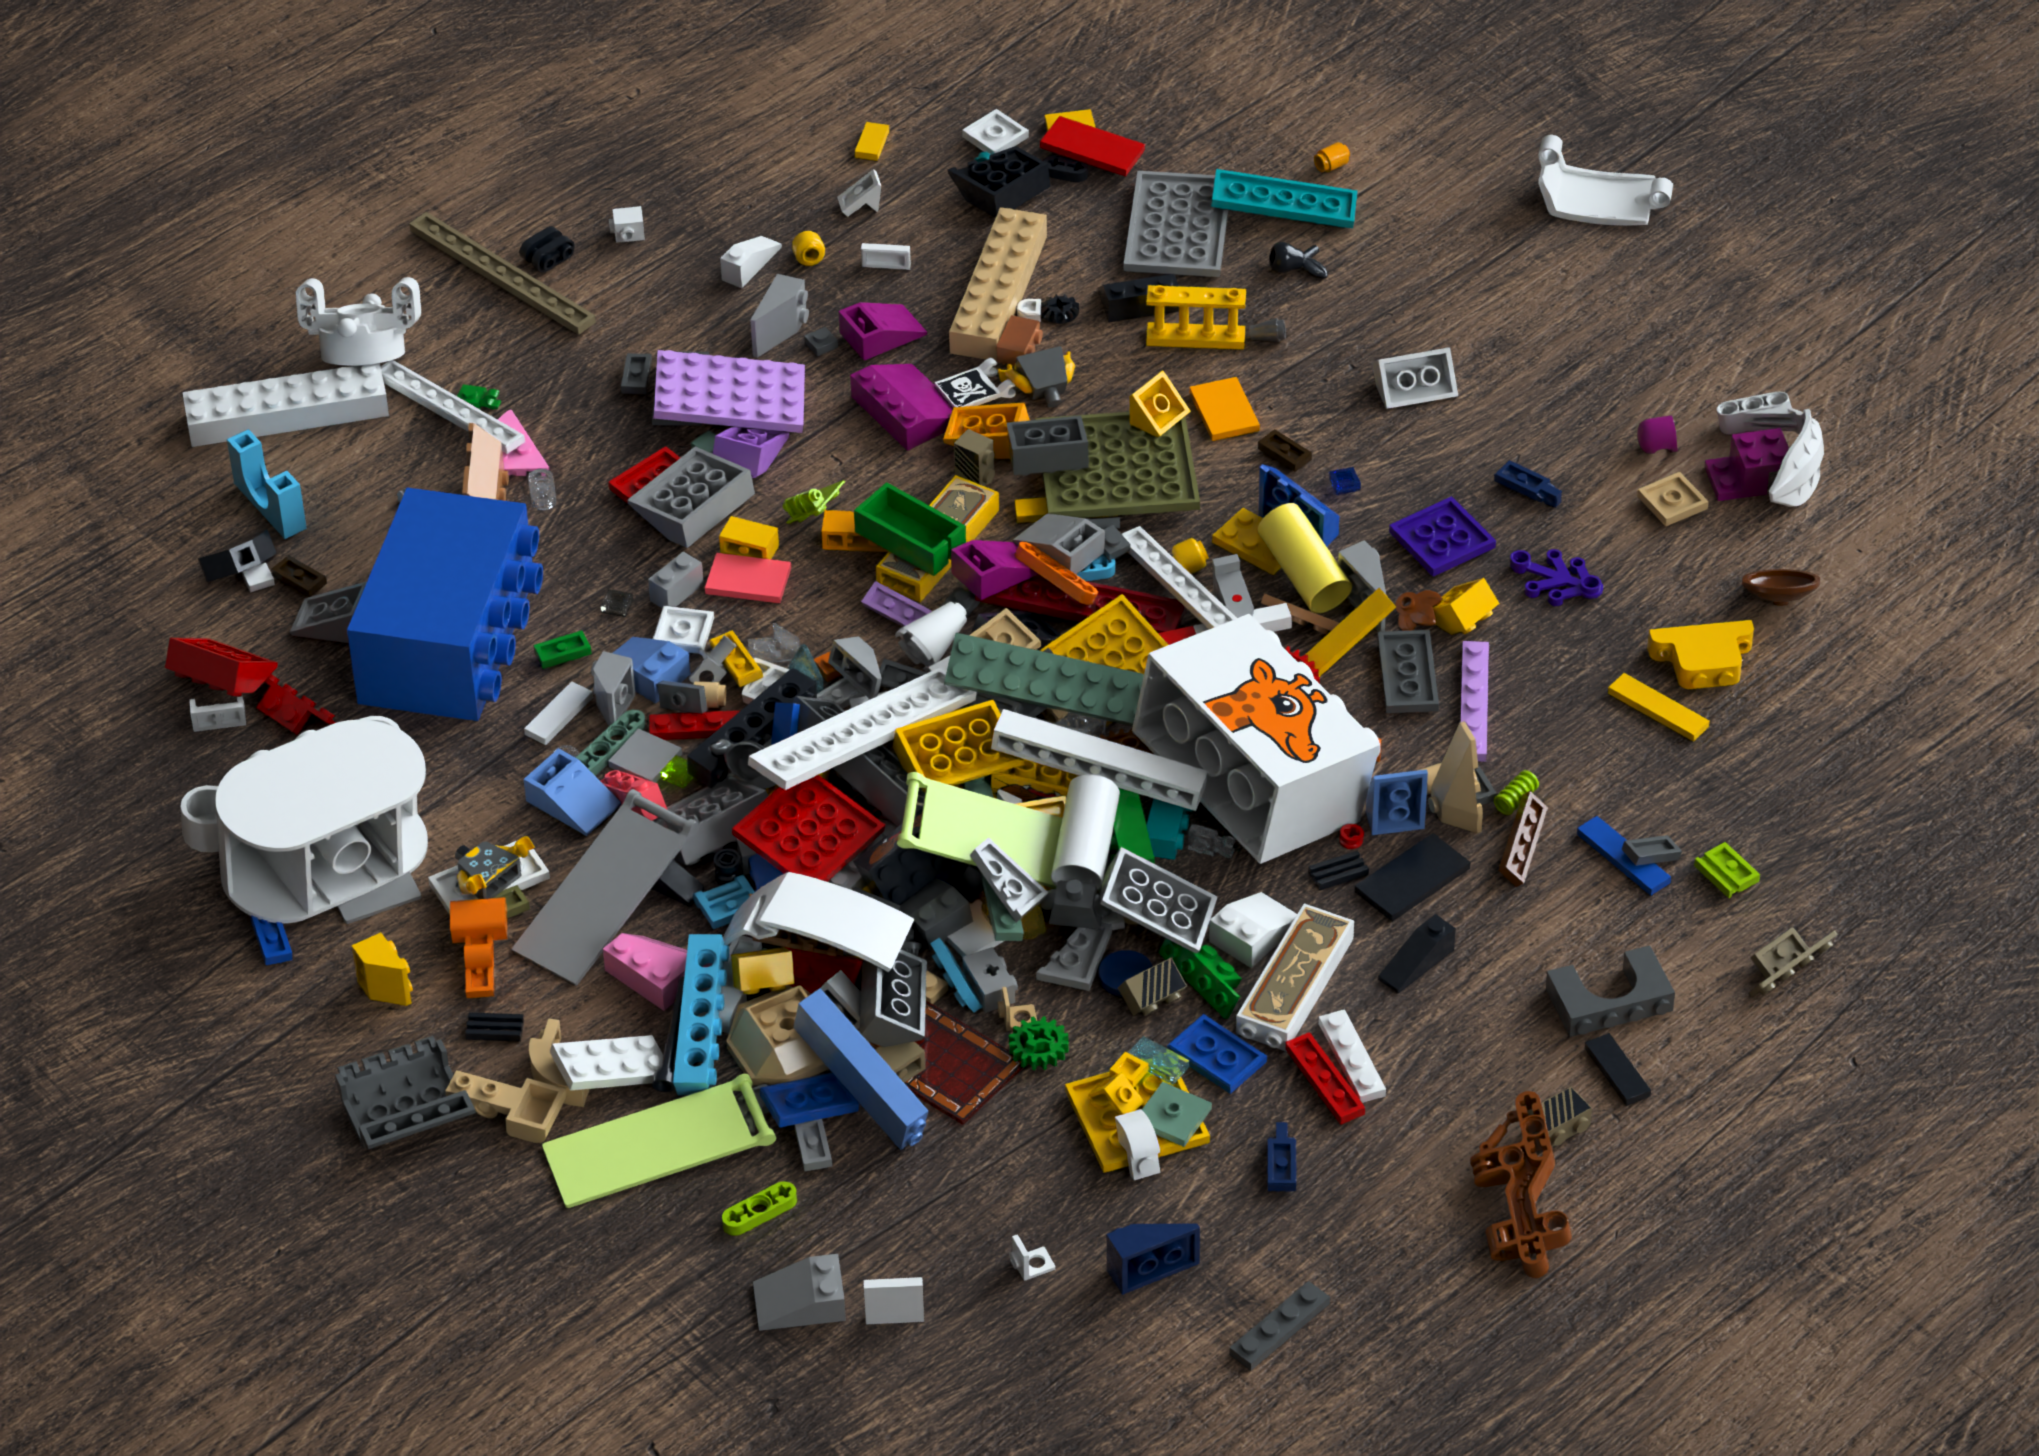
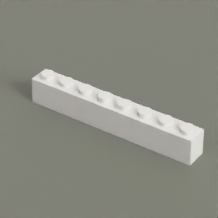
(1091, 755)

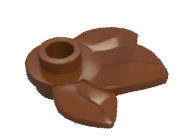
(1419, 611)

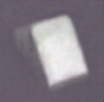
(776, 648)

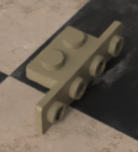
(1783, 955)

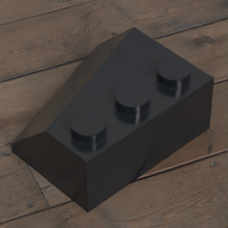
(1002, 180)

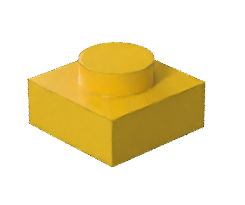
(1131, 1067)

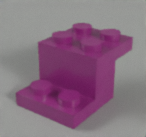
(1749, 464)

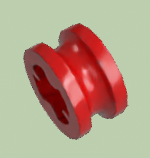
(1351, 843)

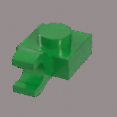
(479, 396)

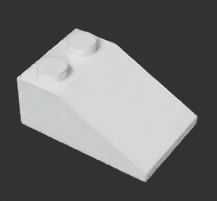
(1250, 927)

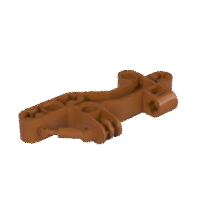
(1526, 1230)

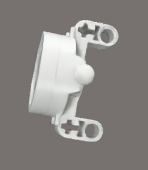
(362, 331)

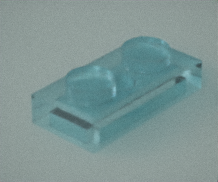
(1161, 1060)

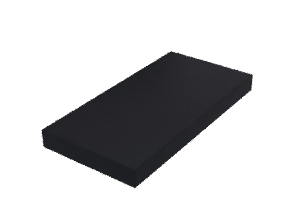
(1412, 877)

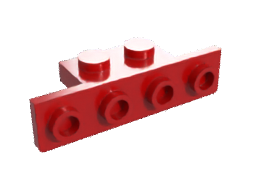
(287, 709)

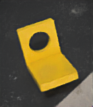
(1119, 1093)

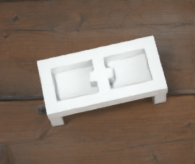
(218, 715)

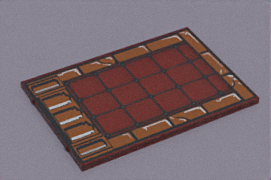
(960, 1065)

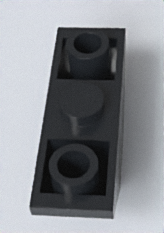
(237, 556)

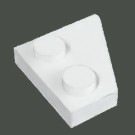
(771, 674)

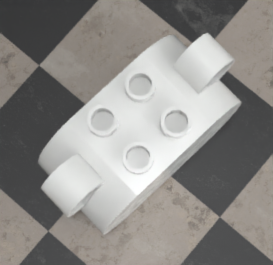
(313, 819)

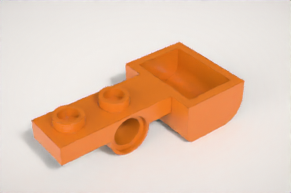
(478, 925)

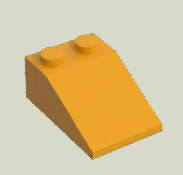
(987, 421)

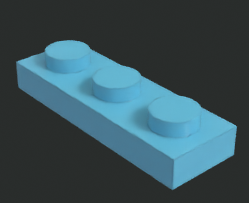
(955, 976)

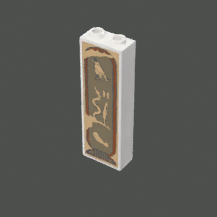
(1295, 977)

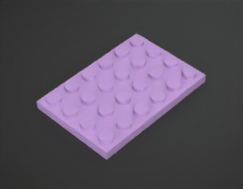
(729, 391)

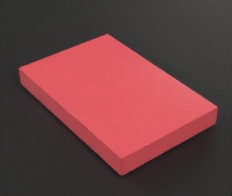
(748, 578)

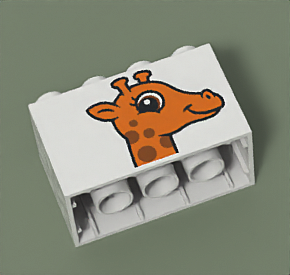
(1274, 742)

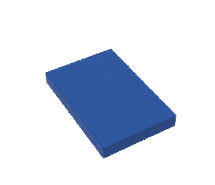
(1217, 1053)
(808, 1100)

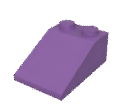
(750, 447)

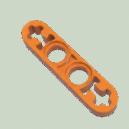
(1056, 573)

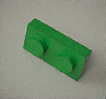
(562, 649)

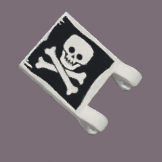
(974, 387)

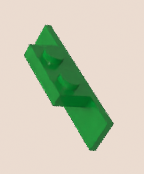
(1206, 974)

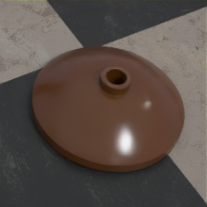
(1781, 585)

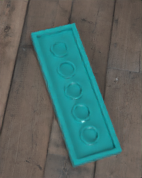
(1284, 198)

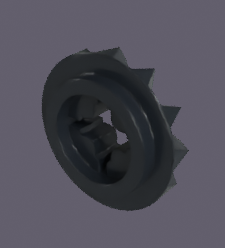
(1053, 314)

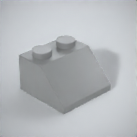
(613, 685)

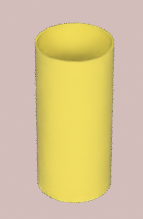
(1304, 558)

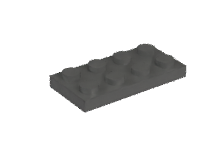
(1408, 671)

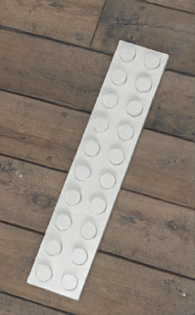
(858, 729)

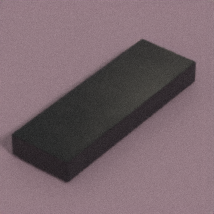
(1617, 1069)

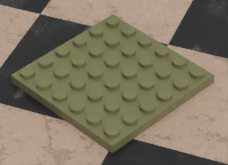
(1126, 472)

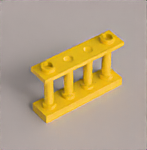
(1196, 335)

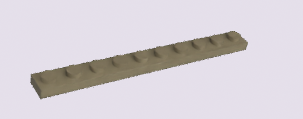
(502, 273)

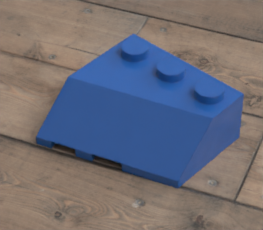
(1278, 489)

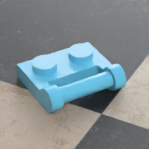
(723, 901)

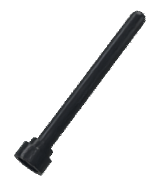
(664, 1076)

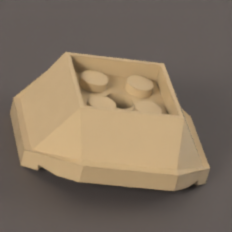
(767, 1043)

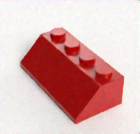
(218, 665)

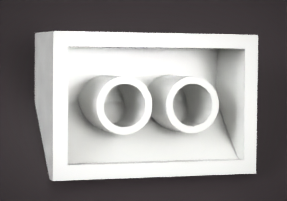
(1415, 378)

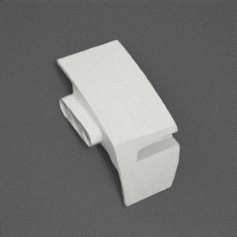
(824, 914)

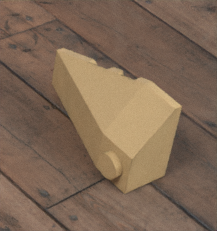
(1457, 784)

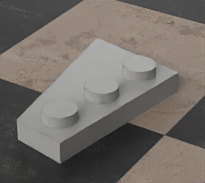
(1009, 881)
(1078, 960)

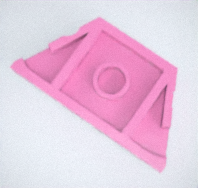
(524, 457)

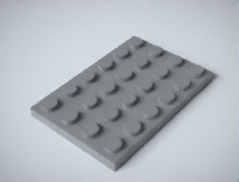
(1175, 225)

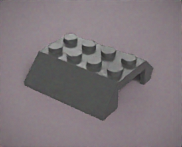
(401, 1094)

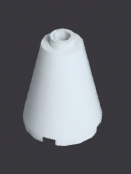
(932, 634)

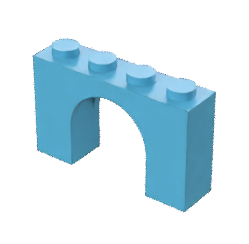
(275, 497)

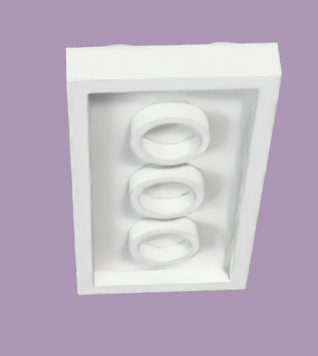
(447, 887)
(607, 1062)

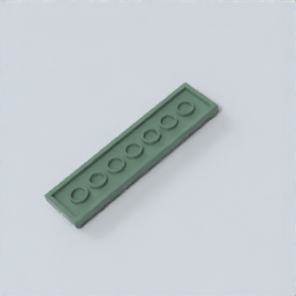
(1044, 679)

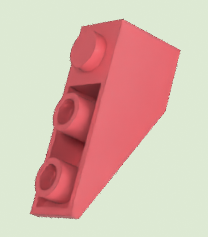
(621, 783)

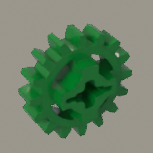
(1038, 1043)

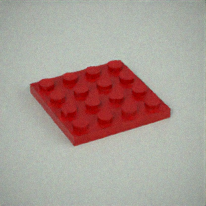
(809, 829)

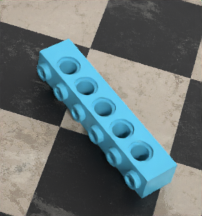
(700, 951)

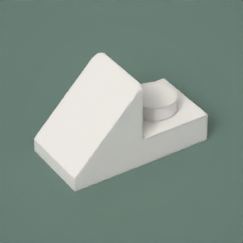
(863, 191)

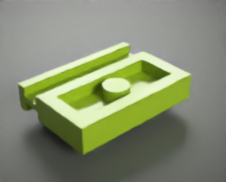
(1727, 870)

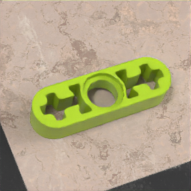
(753, 1219)

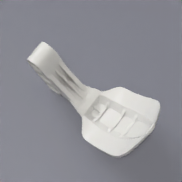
(1802, 462)

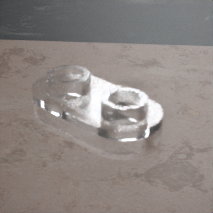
(542, 489)

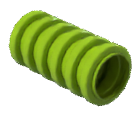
(1509, 798)

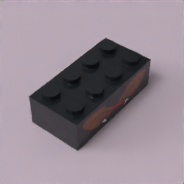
(897, 871)

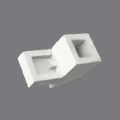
(1140, 1143)

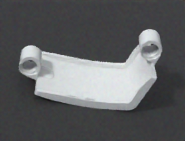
(1597, 195)

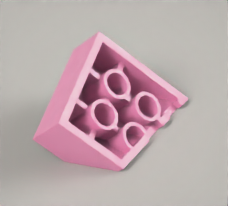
(646, 966)

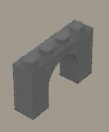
(1586, 1012)

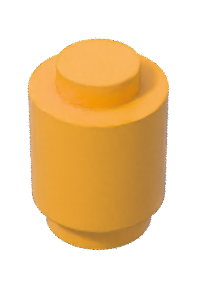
(1332, 157)

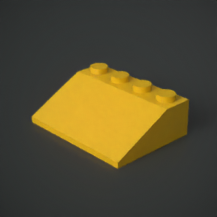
(954, 746)

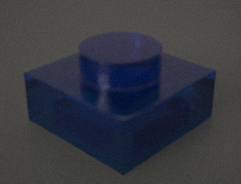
(1344, 480)

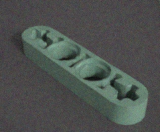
(603, 742)

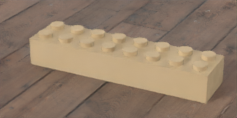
(998, 282)

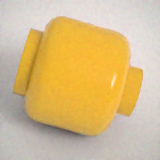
(808, 248)
(1190, 555)

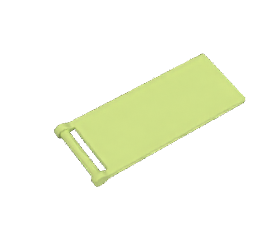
(960, 820)
(655, 1142)

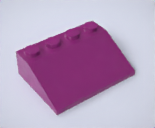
(902, 402)

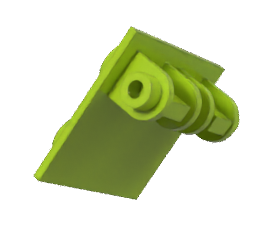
(810, 502)

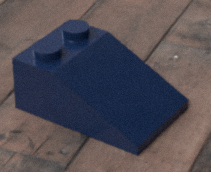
(1150, 1253)

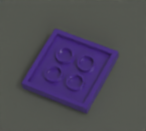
(1442, 536)

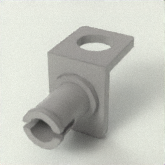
(713, 660)

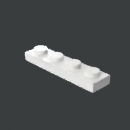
(1352, 1056)

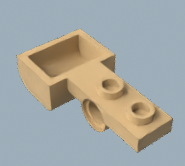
(529, 1108)

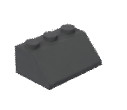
(1047, 445)

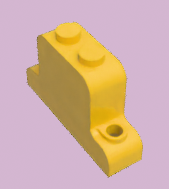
(1703, 653)

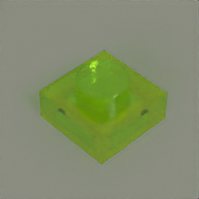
(676, 772)

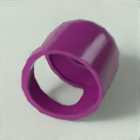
(1657, 434)

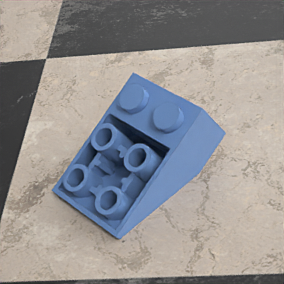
(570, 792)

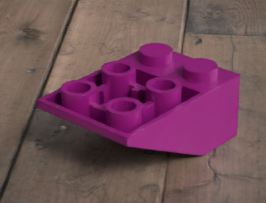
(878, 327)
(988, 566)

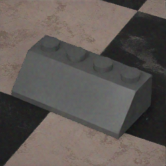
(894, 1001)

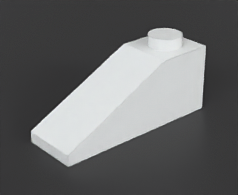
(746, 259)

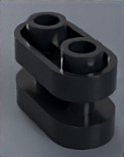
(547, 249)

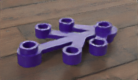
(1586, 586)

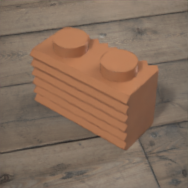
(1018, 339)

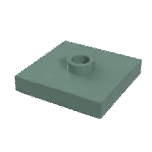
(1176, 1113)

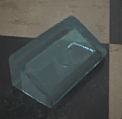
(805, 663)

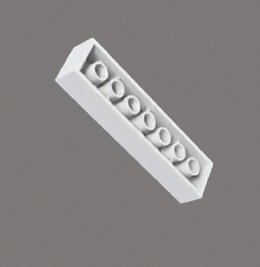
(286, 403)

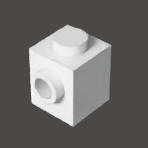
(627, 224)

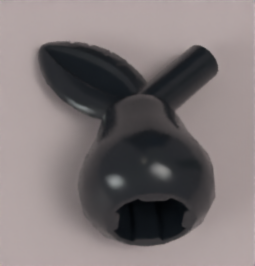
(1285, 258)

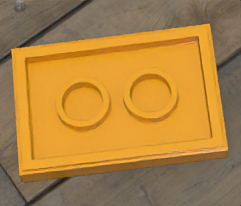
(1224, 408)

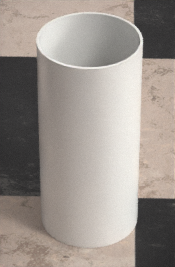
(1086, 830)

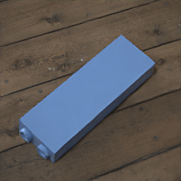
(861, 1069)

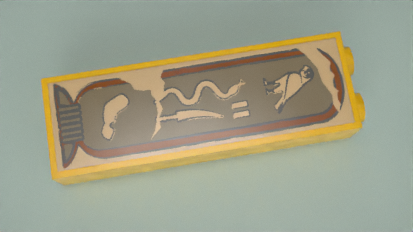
(963, 502)

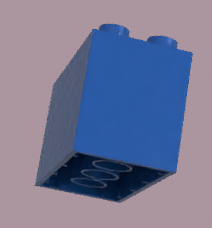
(444, 604)

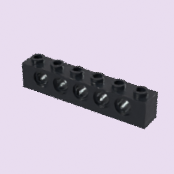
(750, 724)

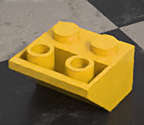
(382, 971)

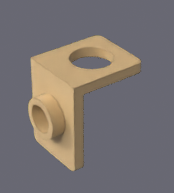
(1009, 1013)

